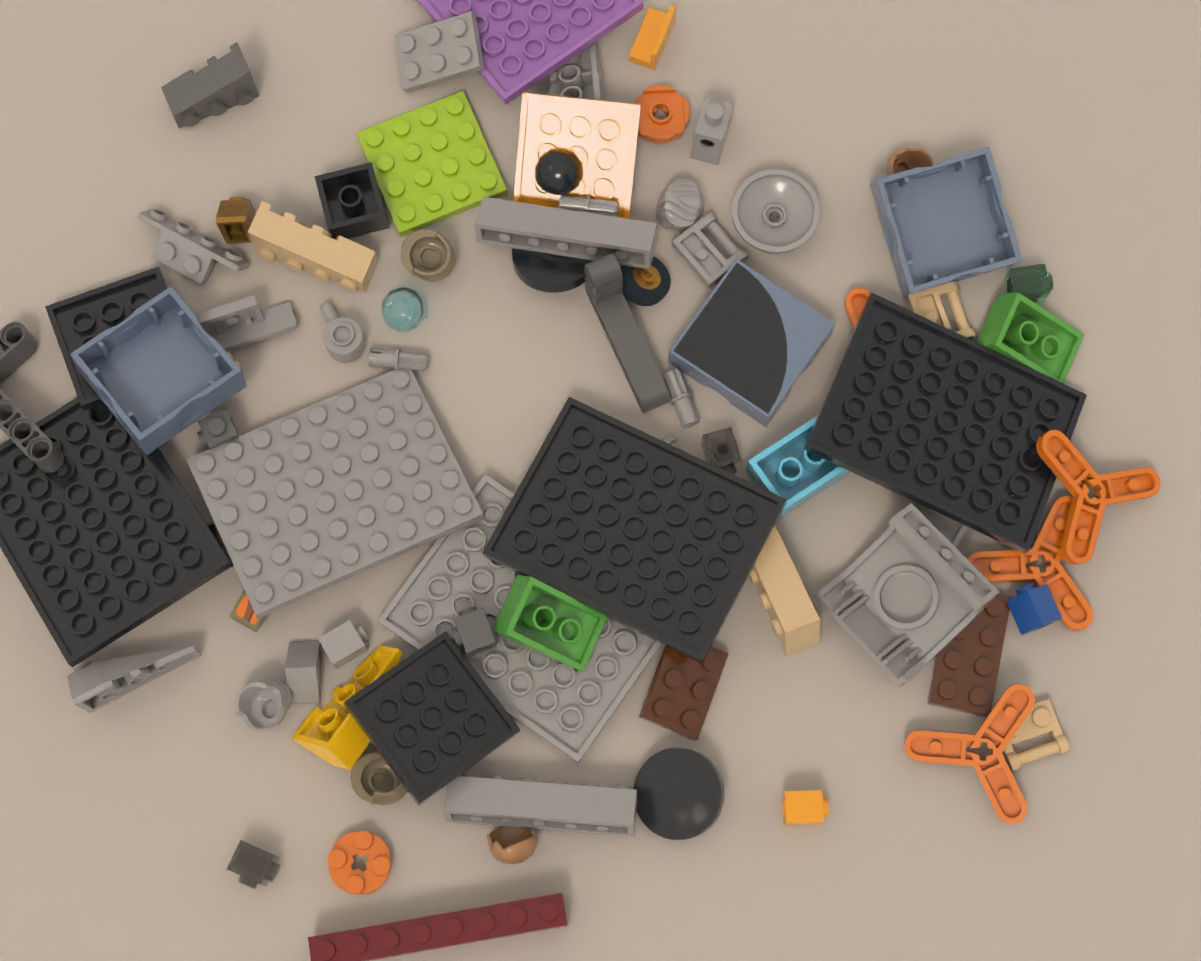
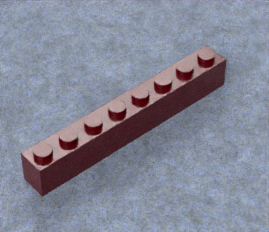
(441, 930)

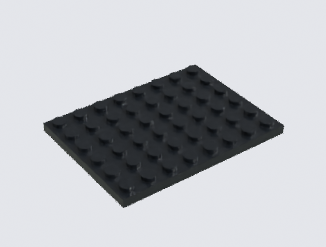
(944, 422)
(635, 529)
(102, 534)

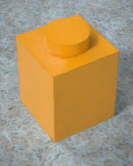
(804, 807)

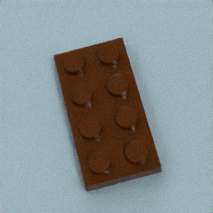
(970, 663)

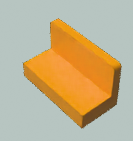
(652, 37)

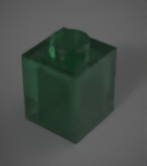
(1030, 281)

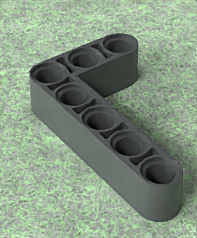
(606, 295)
(12, 356)

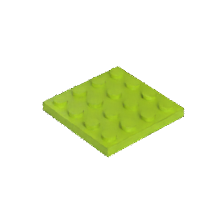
(431, 163)

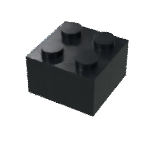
(352, 201)

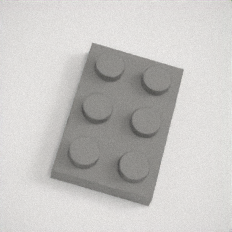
(439, 52)

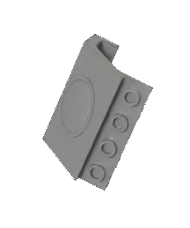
(907, 595)

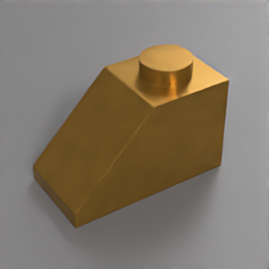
(235, 219)

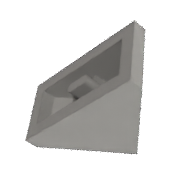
(304, 672)

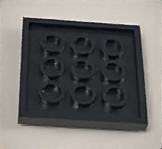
(92, 312)
(431, 717)

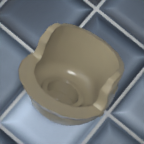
(428, 255)
(376, 781)

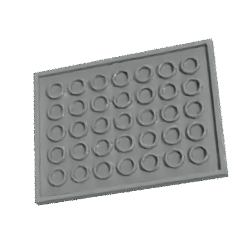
(334, 490)
(541, 693)

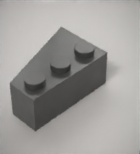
(211, 89)

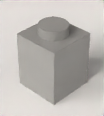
(344, 643)

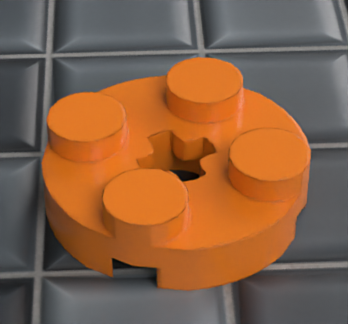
(672, 103)
(378, 863)

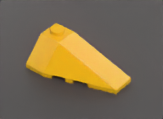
(332, 730)

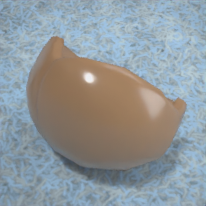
(908, 159)
(512, 844)

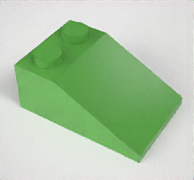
(1030, 335)
(549, 622)

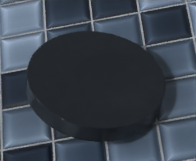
(548, 271)
(679, 793)

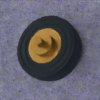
(646, 286)

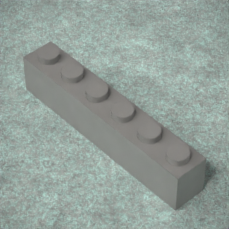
(565, 232)
(541, 805)

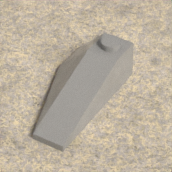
(579, 77)
(107, 680)

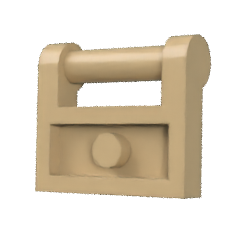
(929, 305)
(1037, 723)

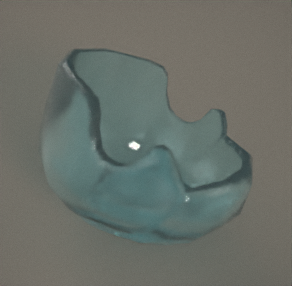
(404, 309)

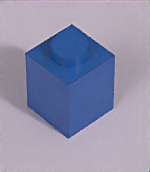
(1033, 608)

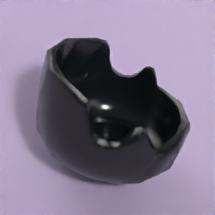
(558, 172)

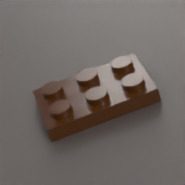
(683, 691)

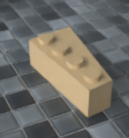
(311, 249)
(785, 597)

